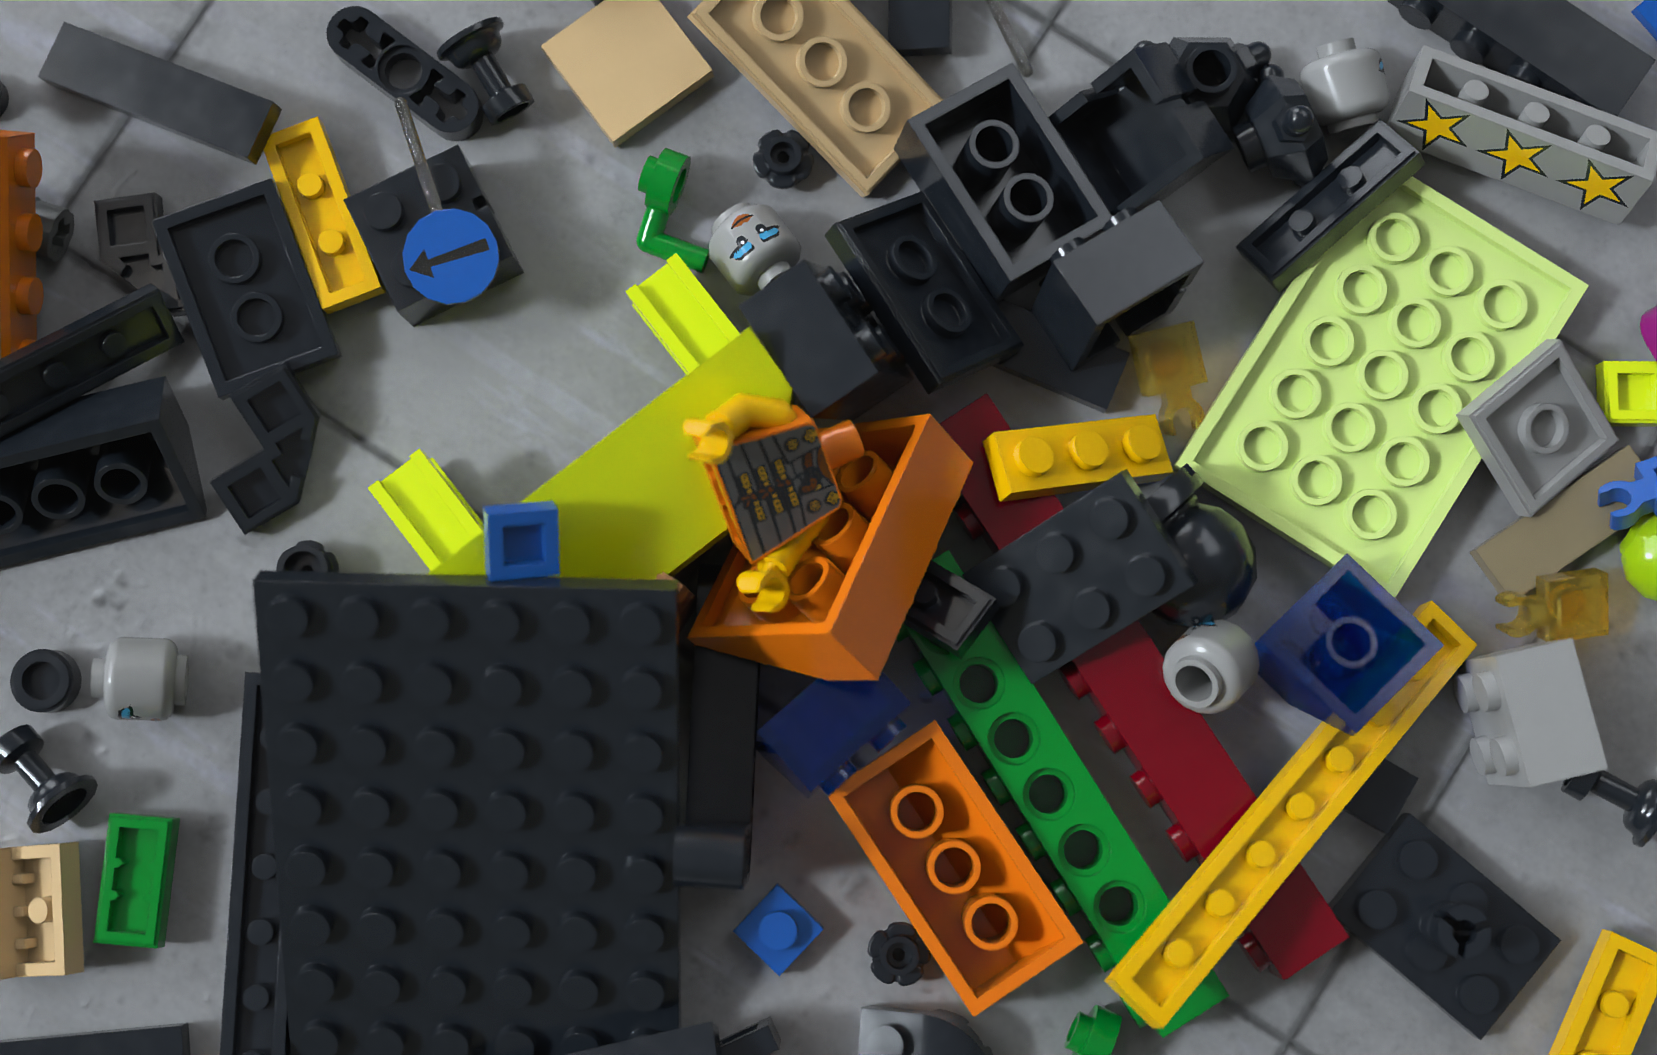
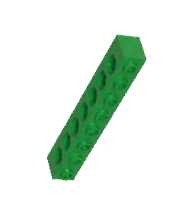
(1080, 808)

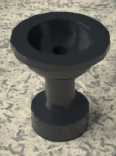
(476, 49)
(54, 796)
(1637, 802)

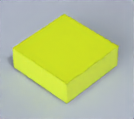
(1628, 392)

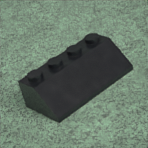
(97, 472)

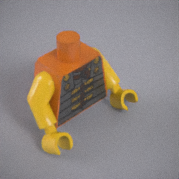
(771, 483)

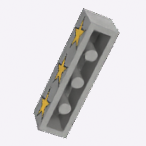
(1524, 135)

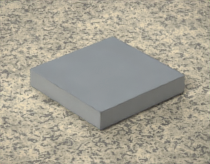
(1538, 427)

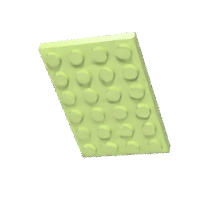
(1354, 383)

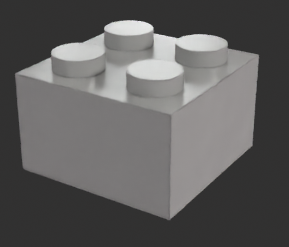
(1529, 715)

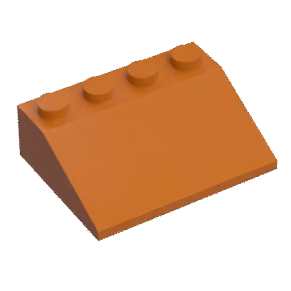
(858, 570)

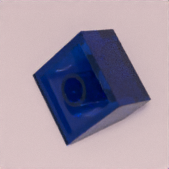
(1344, 648)
(828, 728)

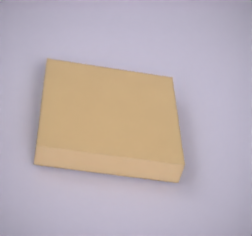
(627, 64)

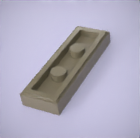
(1558, 531)

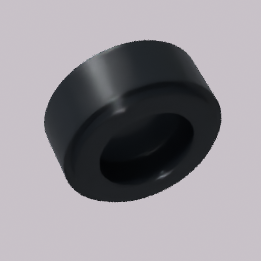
(45, 681)

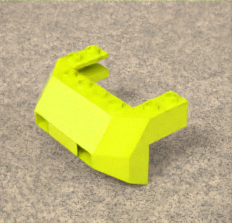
(634, 496)

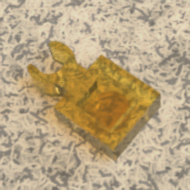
(1168, 364)
(1563, 608)

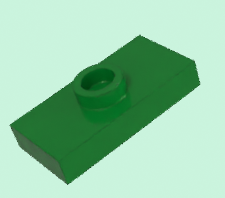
(136, 880)

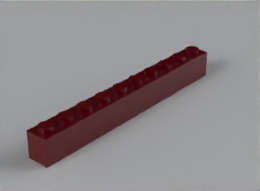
(1168, 744)

